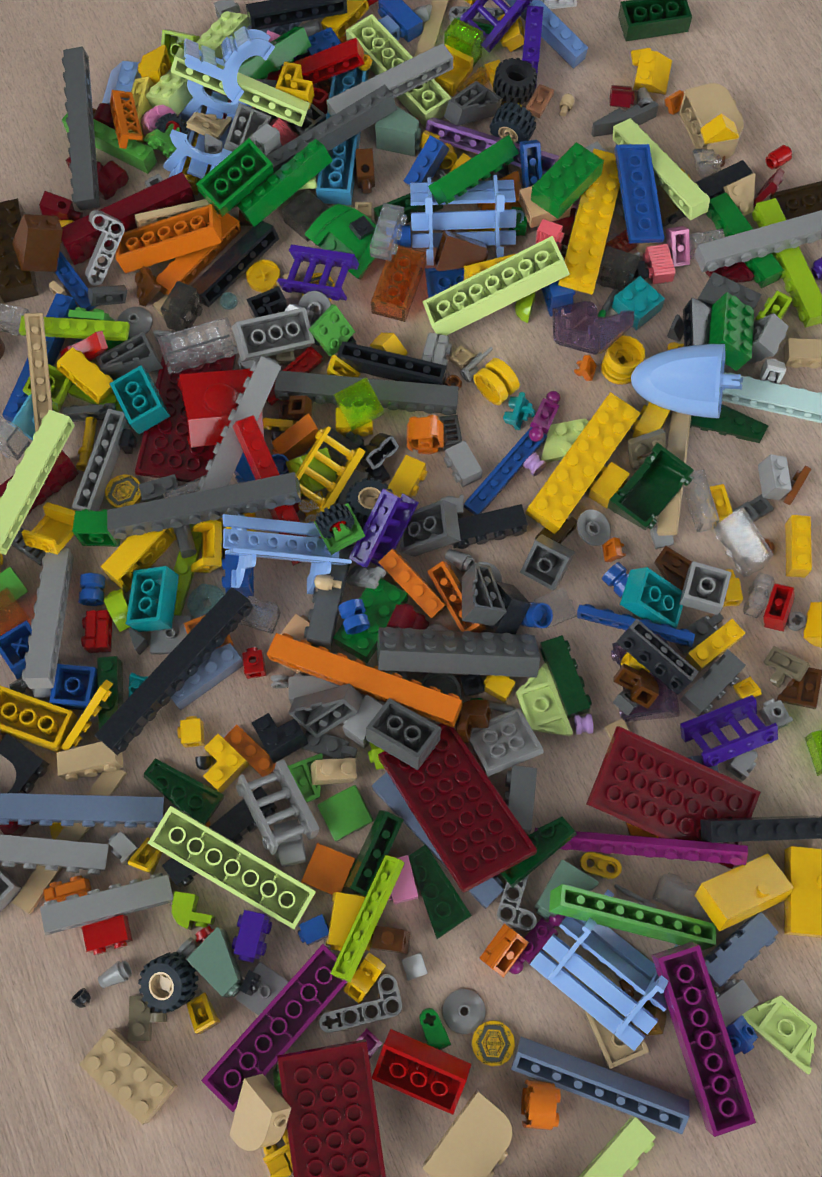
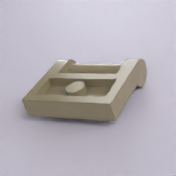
(643, 445)

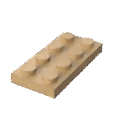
(613, 1049)

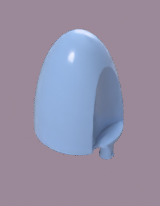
(686, 379)

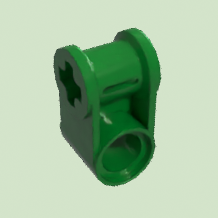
(434, 1033)

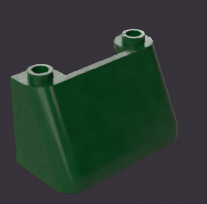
(651, 488)

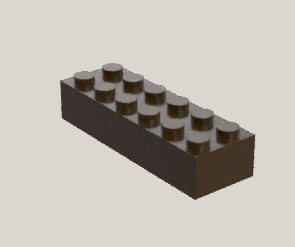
(13, 281)

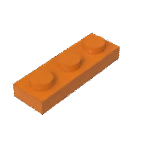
(250, 751)

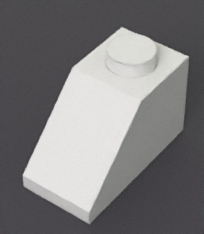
(772, 371)

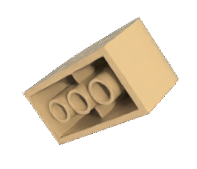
(703, 105)
(472, 1142)

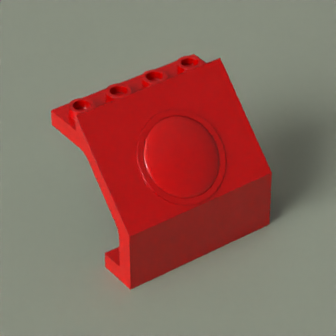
(209, 402)

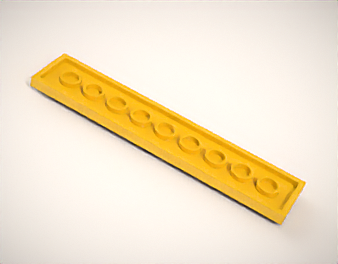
(591, 228)

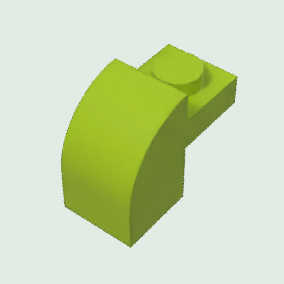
(118, 608)
(185, 913)

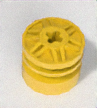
(622, 359)

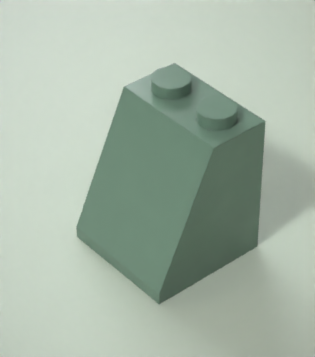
(398, 133)
(566, 875)
(218, 963)

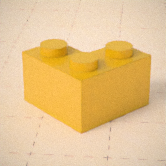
(292, 82)
(228, 765)

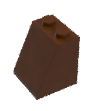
(38, 242)
(458, 251)

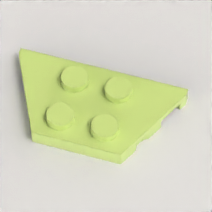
(561, 438)
(542, 704)
(785, 1029)

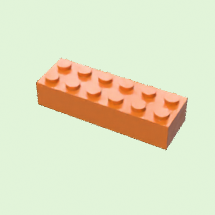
(169, 238)

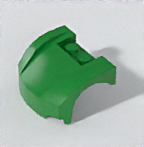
(333, 233)

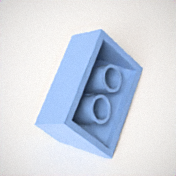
(121, 79)

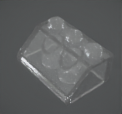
(743, 542)

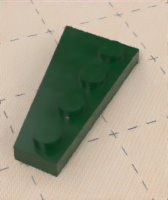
(732, 423)
(183, 791)
(547, 841)
(439, 896)

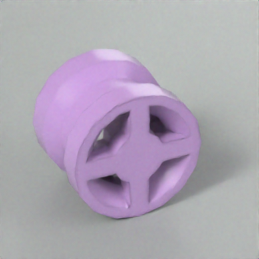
(534, 464)
(583, 724)

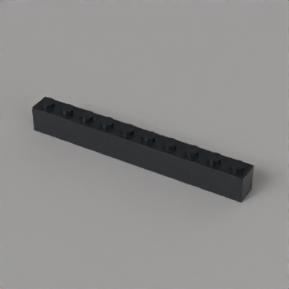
(174, 671)

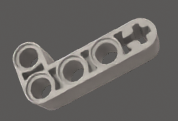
(100, 250)
(513, 906)
(360, 1009)

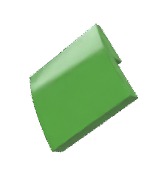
(345, 813)

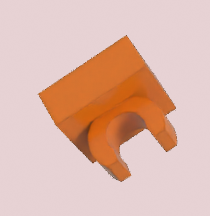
(674, 102)
(587, 368)
(612, 549)

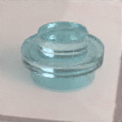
(228, 301)

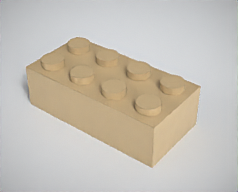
(128, 1076)

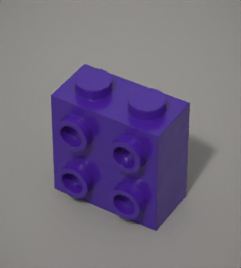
(251, 936)

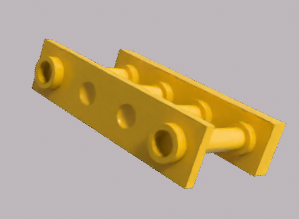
(343, 472)

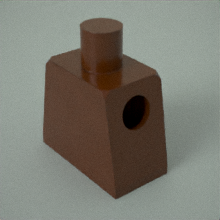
(365, 170)
(390, 940)

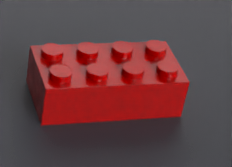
(421, 1071)

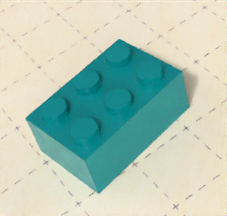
(139, 399)
(652, 597)
(152, 599)

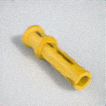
(87, 443)

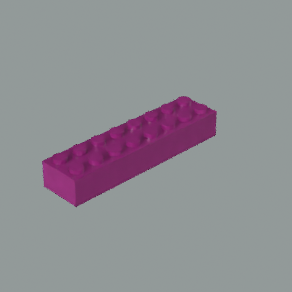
(276, 1027)
(704, 1039)

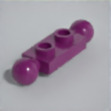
(544, 416)
(537, 939)

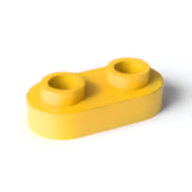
(600, 865)

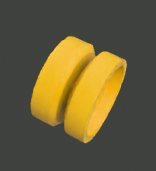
(496, 381)

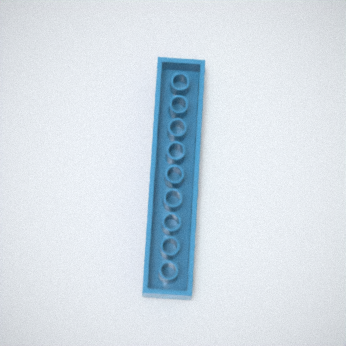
(337, 179)

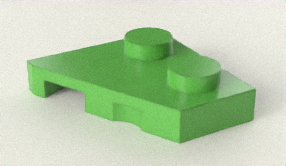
(302, 775)

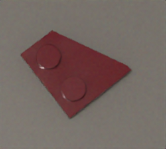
(770, 186)
(737, 272)

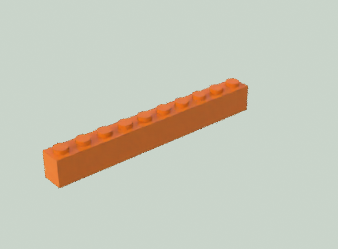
(365, 679)

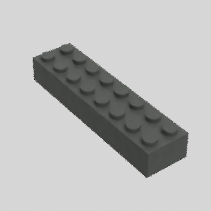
(457, 652)

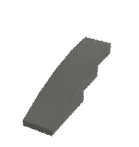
(639, 115)

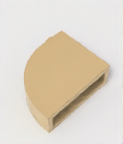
(259, 1115)

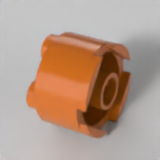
(425, 434)
(540, 1105)

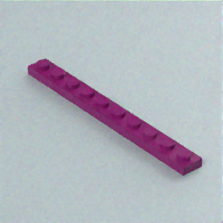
(658, 847)

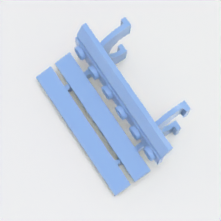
(234, 52)
(216, 105)
(485, 192)
(276, 546)
(618, 956)

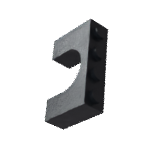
(26, 763)

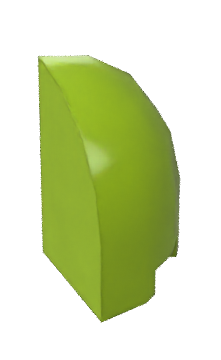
(524, 307)

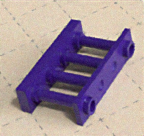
(500, 27)
(532, 36)
(315, 257)
(383, 528)
(723, 717)

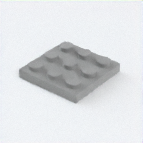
(505, 742)

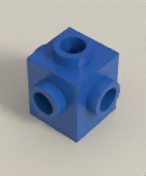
(741, 1035)

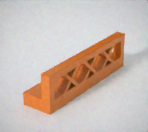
(120, 115)

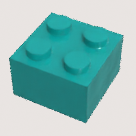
(641, 299)

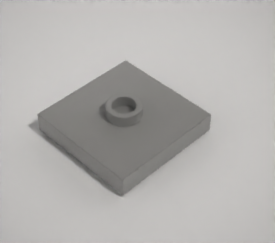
(166, 640)
(269, 988)

